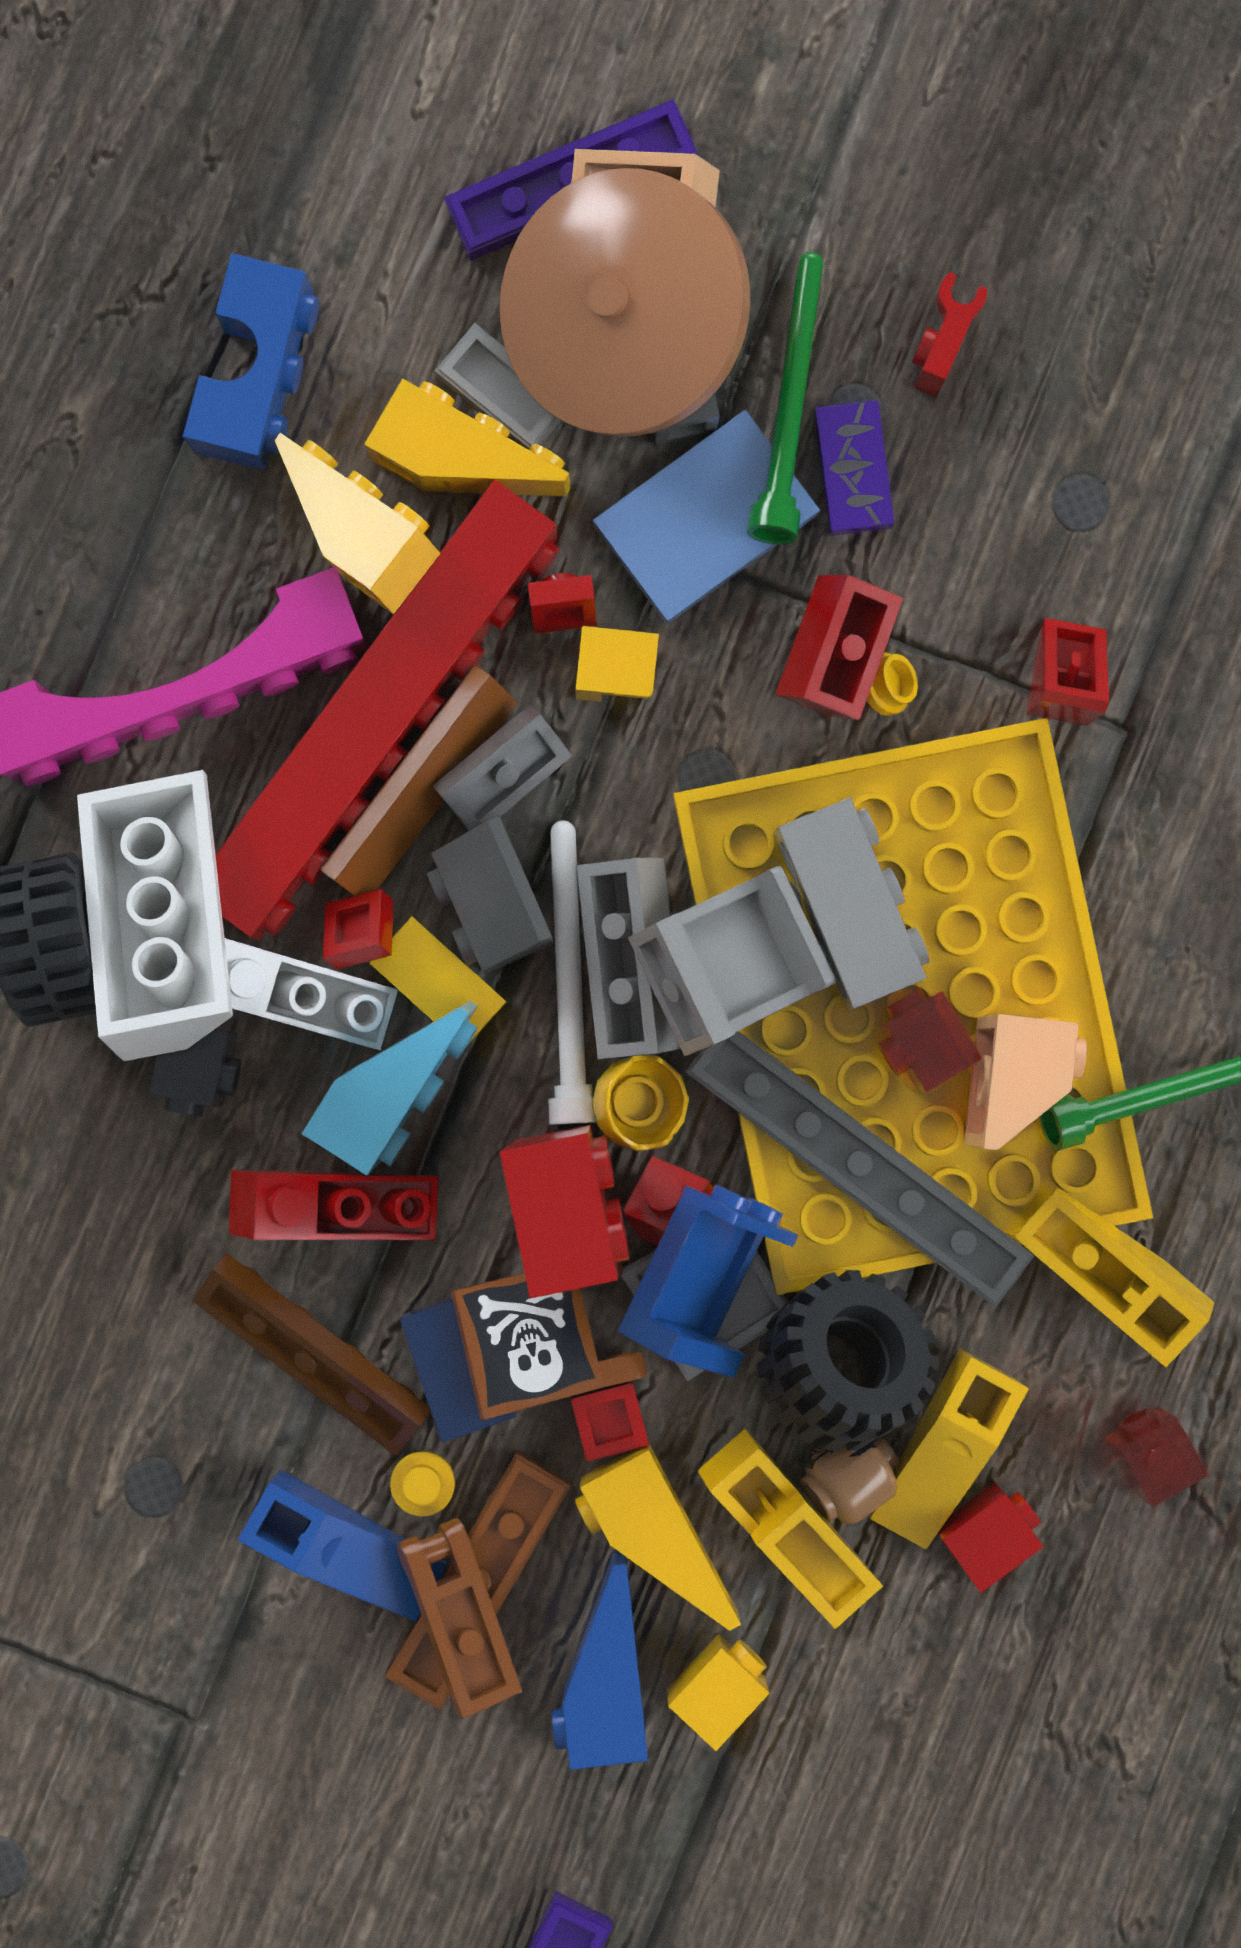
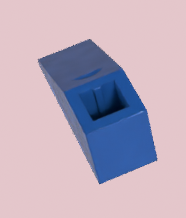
(331, 1545)

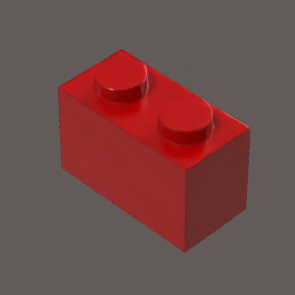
(839, 646)

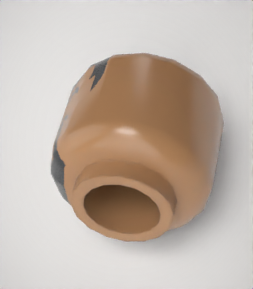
(850, 1482)

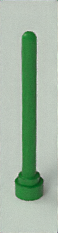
(774, 516)
(1073, 1119)

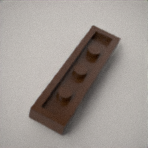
(311, 1354)

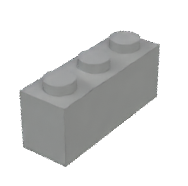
(852, 902)
(615, 904)

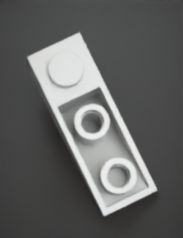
(308, 995)

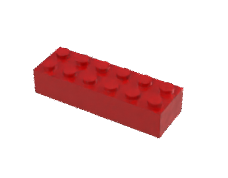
(561, 1210)

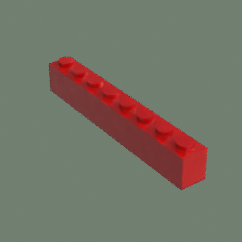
(380, 708)

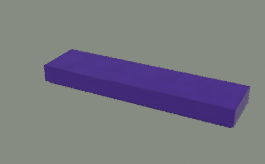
(499, 207)

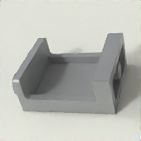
(732, 960)

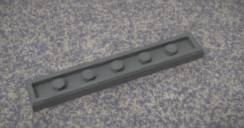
(861, 1165)

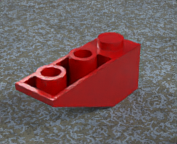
(332, 1206)

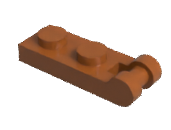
(460, 1620)

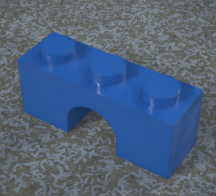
(243, 415)

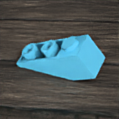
(372, 1101)

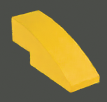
(789, 1528)

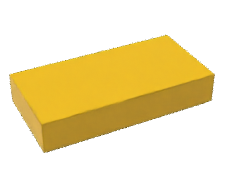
(435, 976)

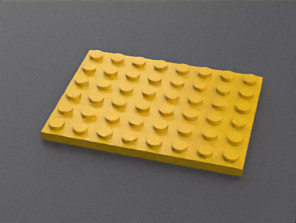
(1004, 915)

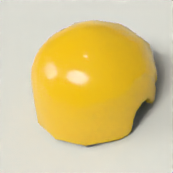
(640, 1102)

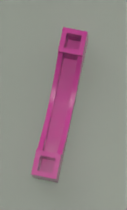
(304, 632)

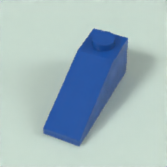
(602, 1693)

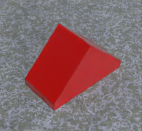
(1070, 673)

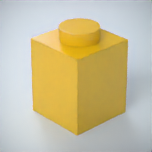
(719, 1690)

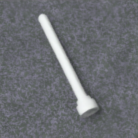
(573, 1095)

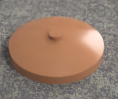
(624, 302)

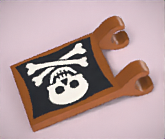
(532, 1348)

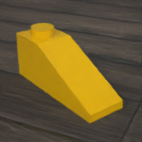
(1117, 1276)
(649, 1526)

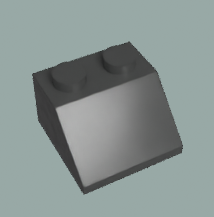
(490, 897)

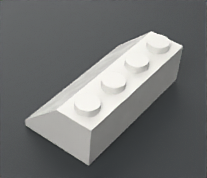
(154, 915)

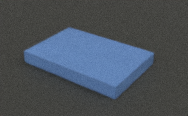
(690, 520)

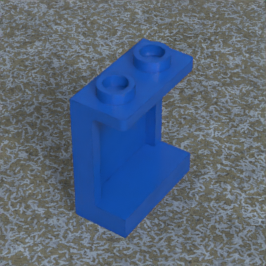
(698, 1277)

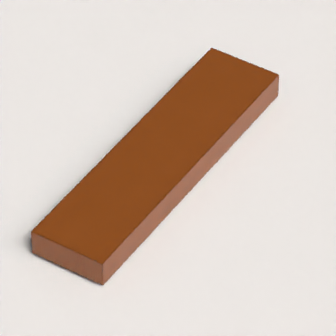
(408, 796)
(502, 1544)

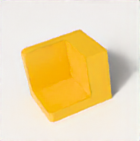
(616, 663)

